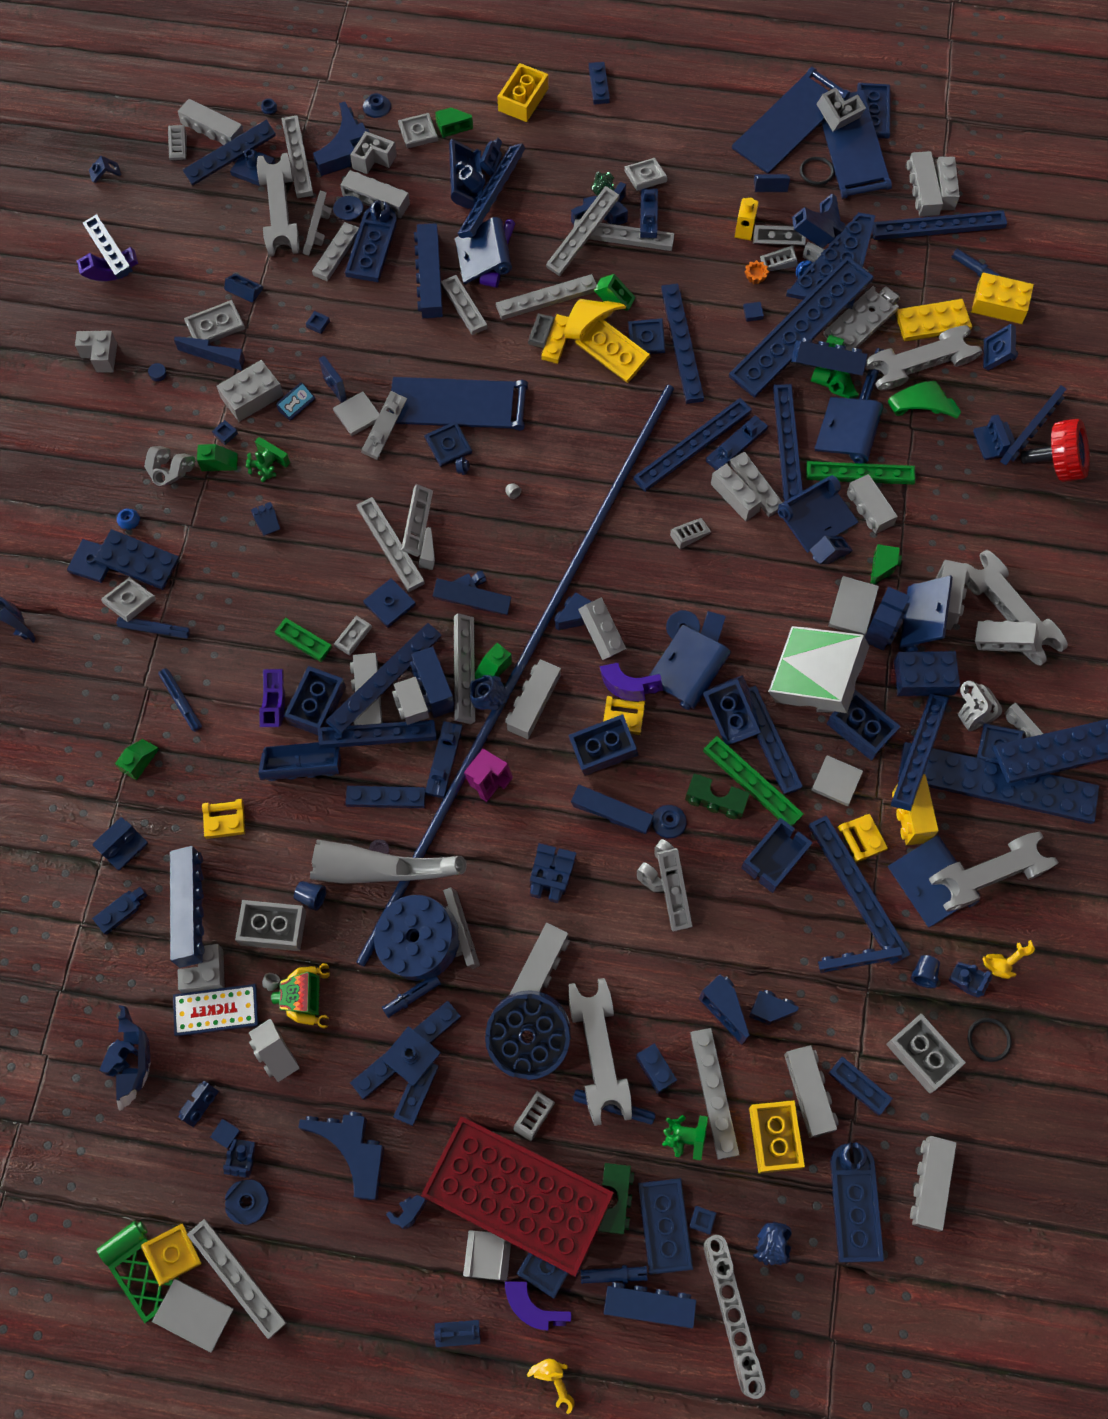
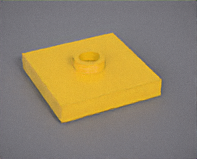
(171, 1254)

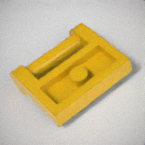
(633, 720)
(223, 825)
(868, 836)

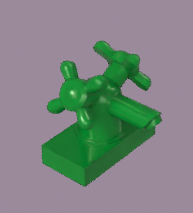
(265, 457)
(686, 1135)

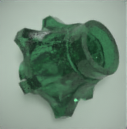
(602, 180)

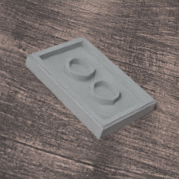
(215, 322)
(853, 606)
(193, 1315)

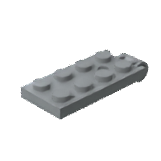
(859, 323)

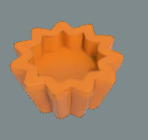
(756, 272)

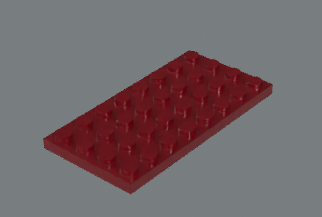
(518, 1196)

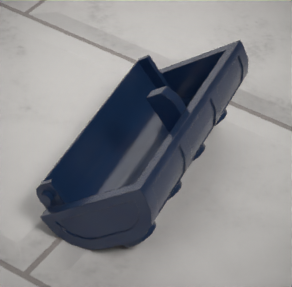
(459, 157)
(298, 761)

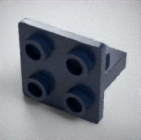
(994, 438)
(120, 843)

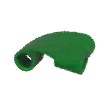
(836, 381)
(923, 396)

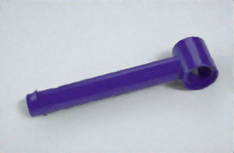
(492, 277)

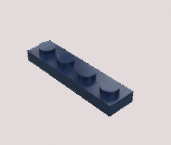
(385, 797)
(868, 957)

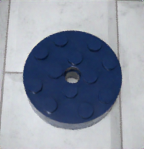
(397, 933)
(533, 1013)

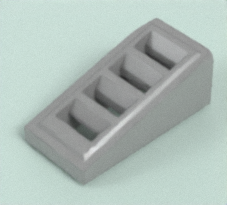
(178, 133)
(783, 253)
(682, 542)
(427, 553)
(524, 1131)

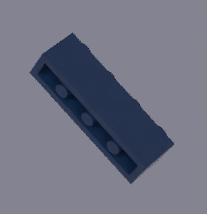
(829, 357)
(650, 1307)

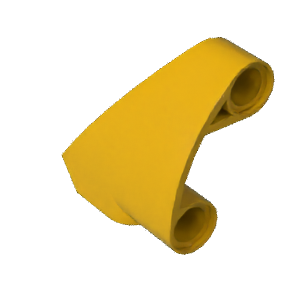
(585, 313)

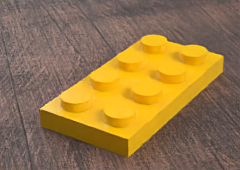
(931, 319)
(613, 349)

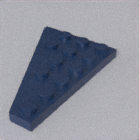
(851, 243)

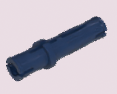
(971, 263)
(402, 1001)
(614, 1275)

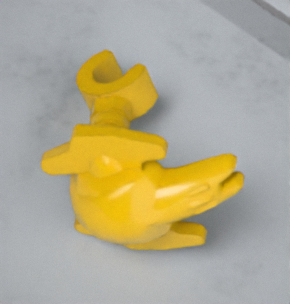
(1001, 966)
(552, 1371)

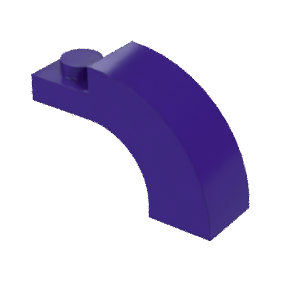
(98, 268)
(627, 687)
(273, 698)
(523, 1307)

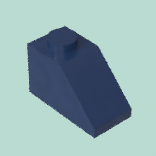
(830, 549)

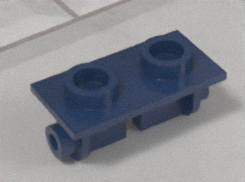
(193, 1111)
(457, 1333)

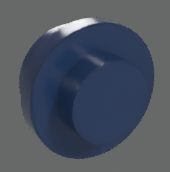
(268, 106)
(462, 466)

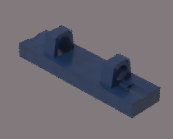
(649, 213)
(737, 443)
(443, 760)

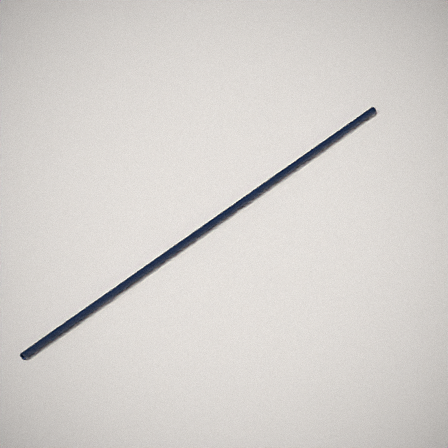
(526, 655)

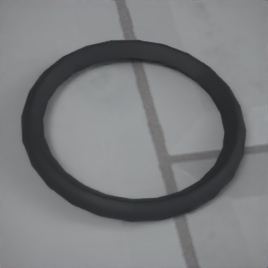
(813, 182)
(1009, 1040)

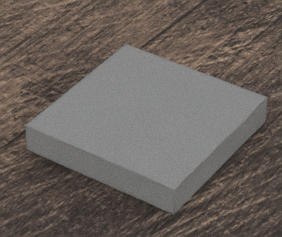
(417, 130)
(645, 174)
(356, 413)
(128, 599)
(837, 780)

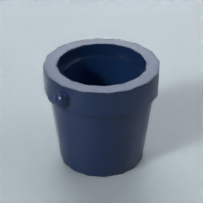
(471, 179)
(310, 894)
(926, 972)

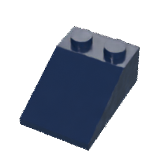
(733, 710)
(724, 1005)

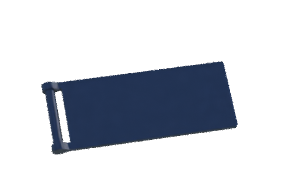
(786, 122)
(857, 154)
(465, 401)

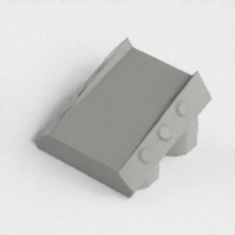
(486, 1256)

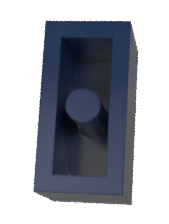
(656, 1068)

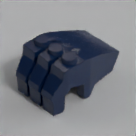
(266, 518)
(970, 979)
(115, 1057)
(240, 1158)
(411, 1210)

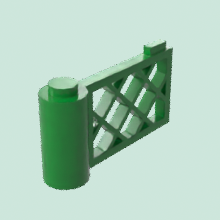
(117, 1251)

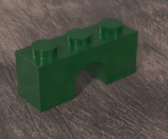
(731, 805)
(617, 1178)

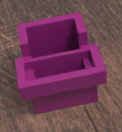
(487, 774)

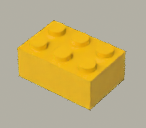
(523, 92)
(1002, 298)
(919, 823)
(776, 1137)

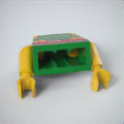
(300, 995)

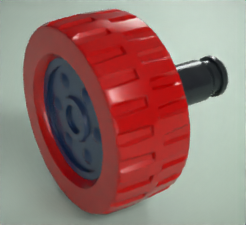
(1067, 450)

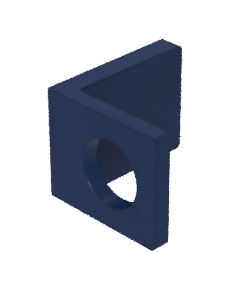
(101, 166)

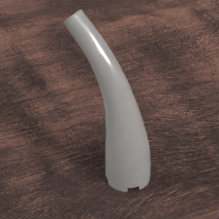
(353, 864)

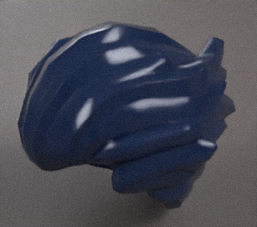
(488, 692)
(773, 1244)

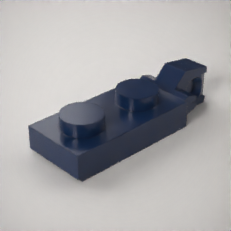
(491, 156)
(119, 910)

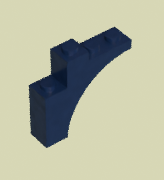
(337, 153)
(820, 227)
(363, 1159)

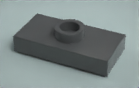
(541, 330)

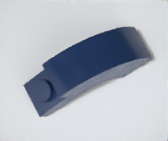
(616, 216)

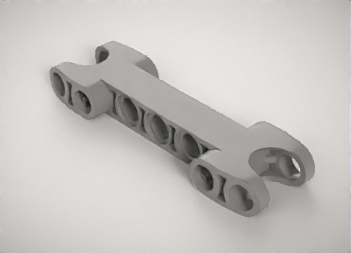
(280, 230)
(897, 367)
(993, 583)
(965, 883)
(606, 1087)
(740, 1353)

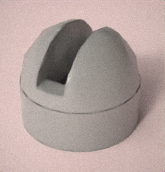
(513, 490)
(270, 981)

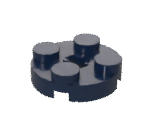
(246, 1189)

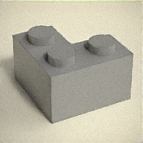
(840, 112)
(372, 150)
(99, 347)
(410, 701)
(207, 975)
(271, 1049)

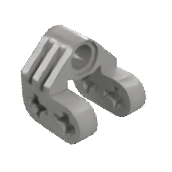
(160, 455)
(978, 706)
(648, 875)

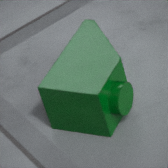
(452, 121)
(613, 290)
(216, 458)
(884, 562)
(494, 662)
(136, 758)

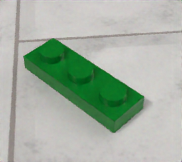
(303, 639)

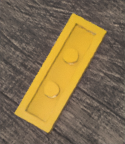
(556, 340)

